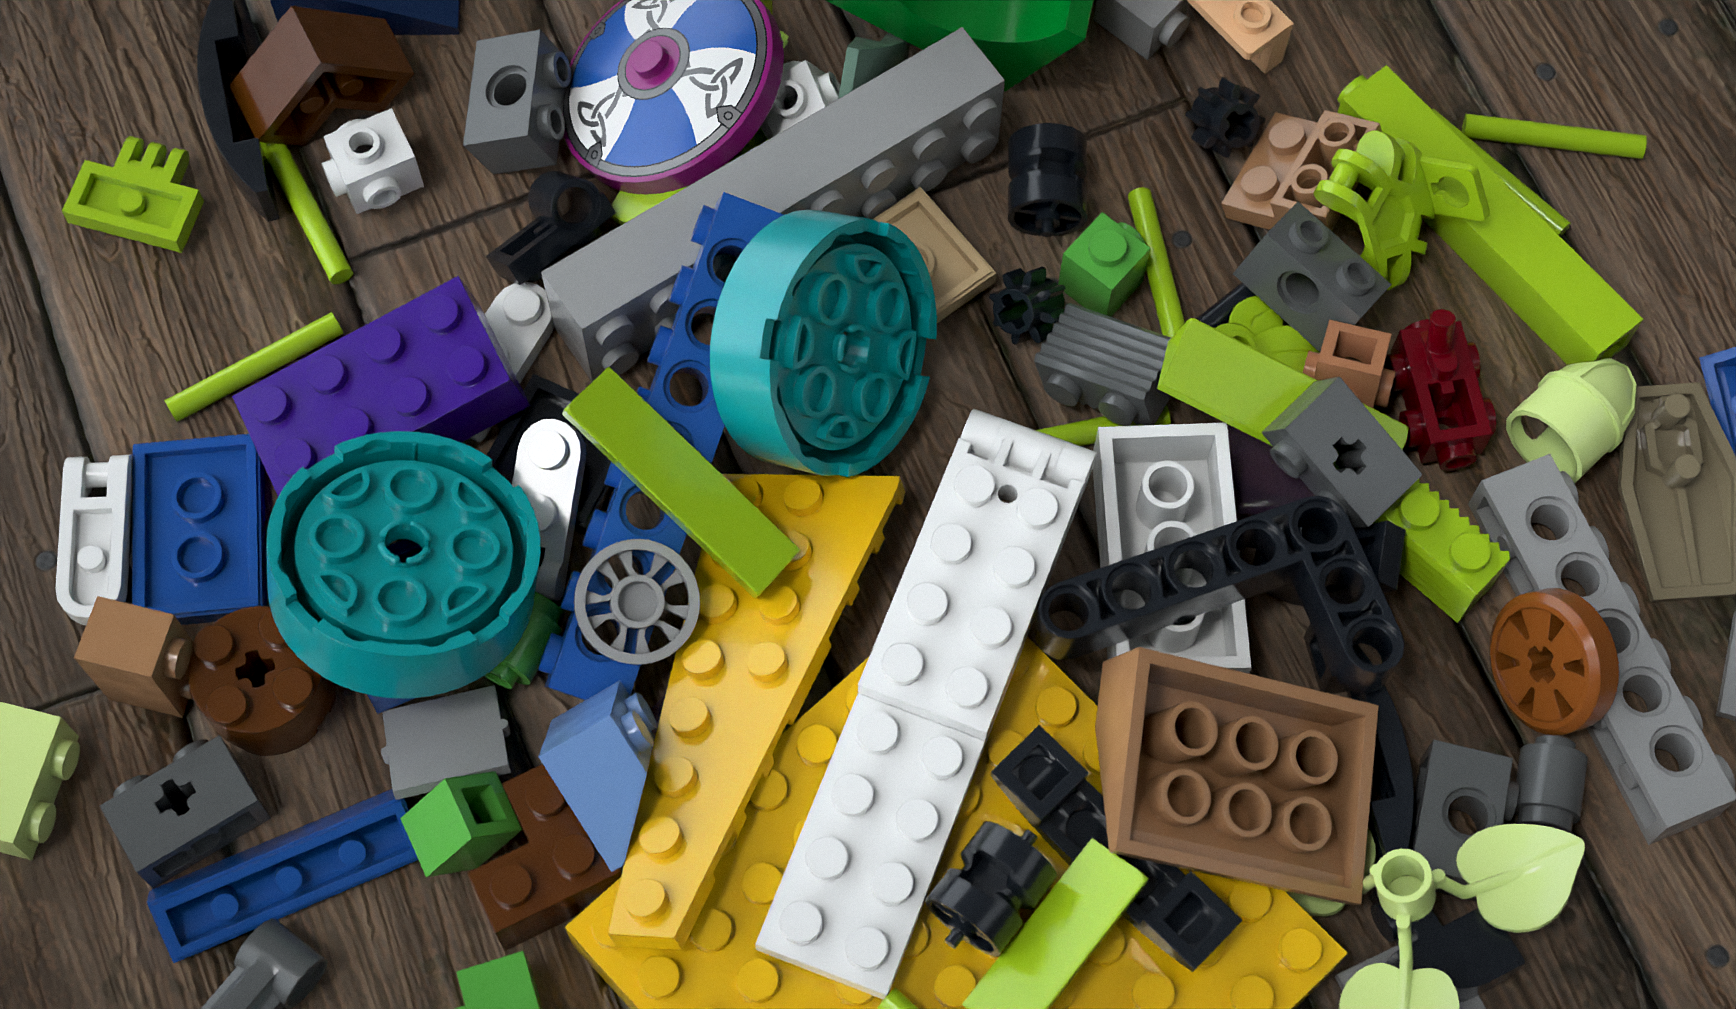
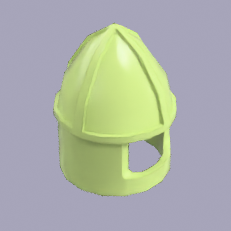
(1585, 412)

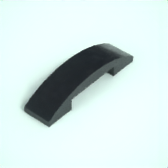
(223, 50)
(1392, 773)
(1069, 812)

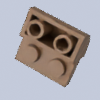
(1289, 165)

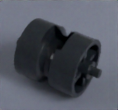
(1047, 179)
(991, 888)

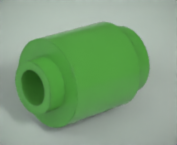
(525, 658)

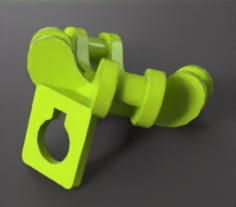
(1401, 197)

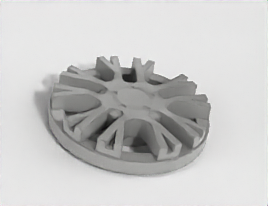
(637, 601)

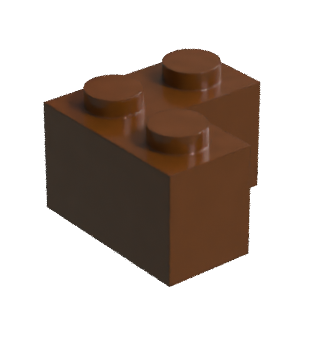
(316, 65)
(548, 876)

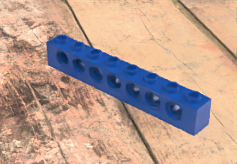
(675, 351)

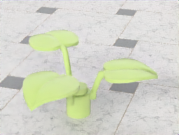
(1519, 883)

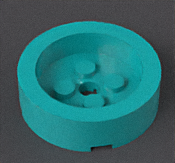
(783, 342)
(392, 623)

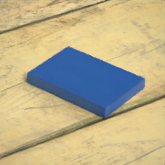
(198, 527)

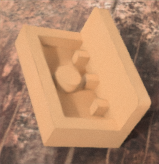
(1251, 27)

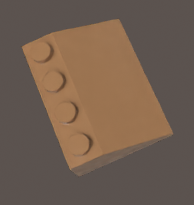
(1235, 774)

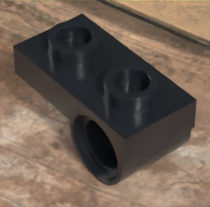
(550, 235)

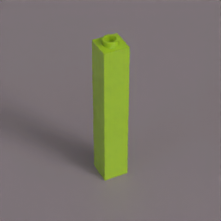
(1513, 245)

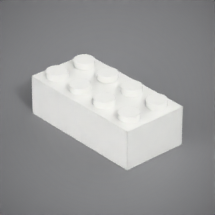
(1158, 490)

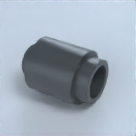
(1551, 783)

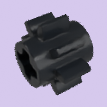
(1225, 117)
(1028, 305)

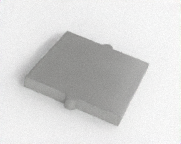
(444, 740)

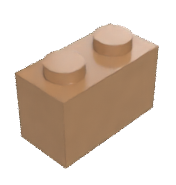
(137, 656)

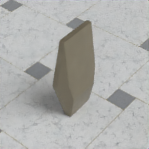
(1679, 494)

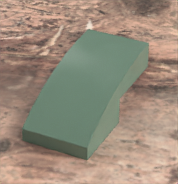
(869, 59)

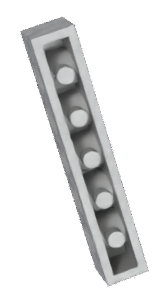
(1626, 739)

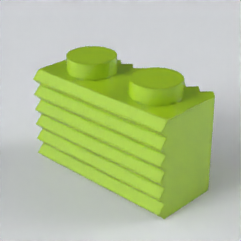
(1443, 551)

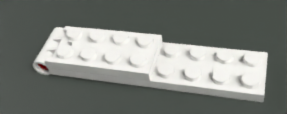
(926, 704)

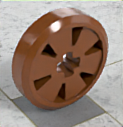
(1554, 661)

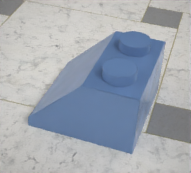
(601, 764)

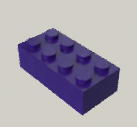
(411, 370)

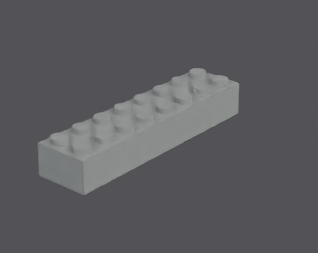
(842, 160)

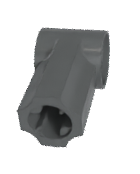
(270, 972)

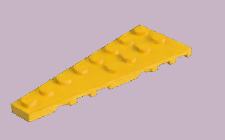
(738, 689)

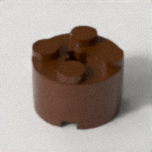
(224, 677)

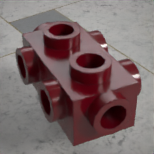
(1441, 386)

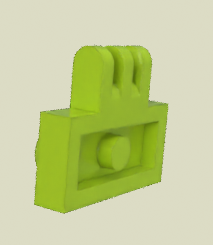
(137, 196)

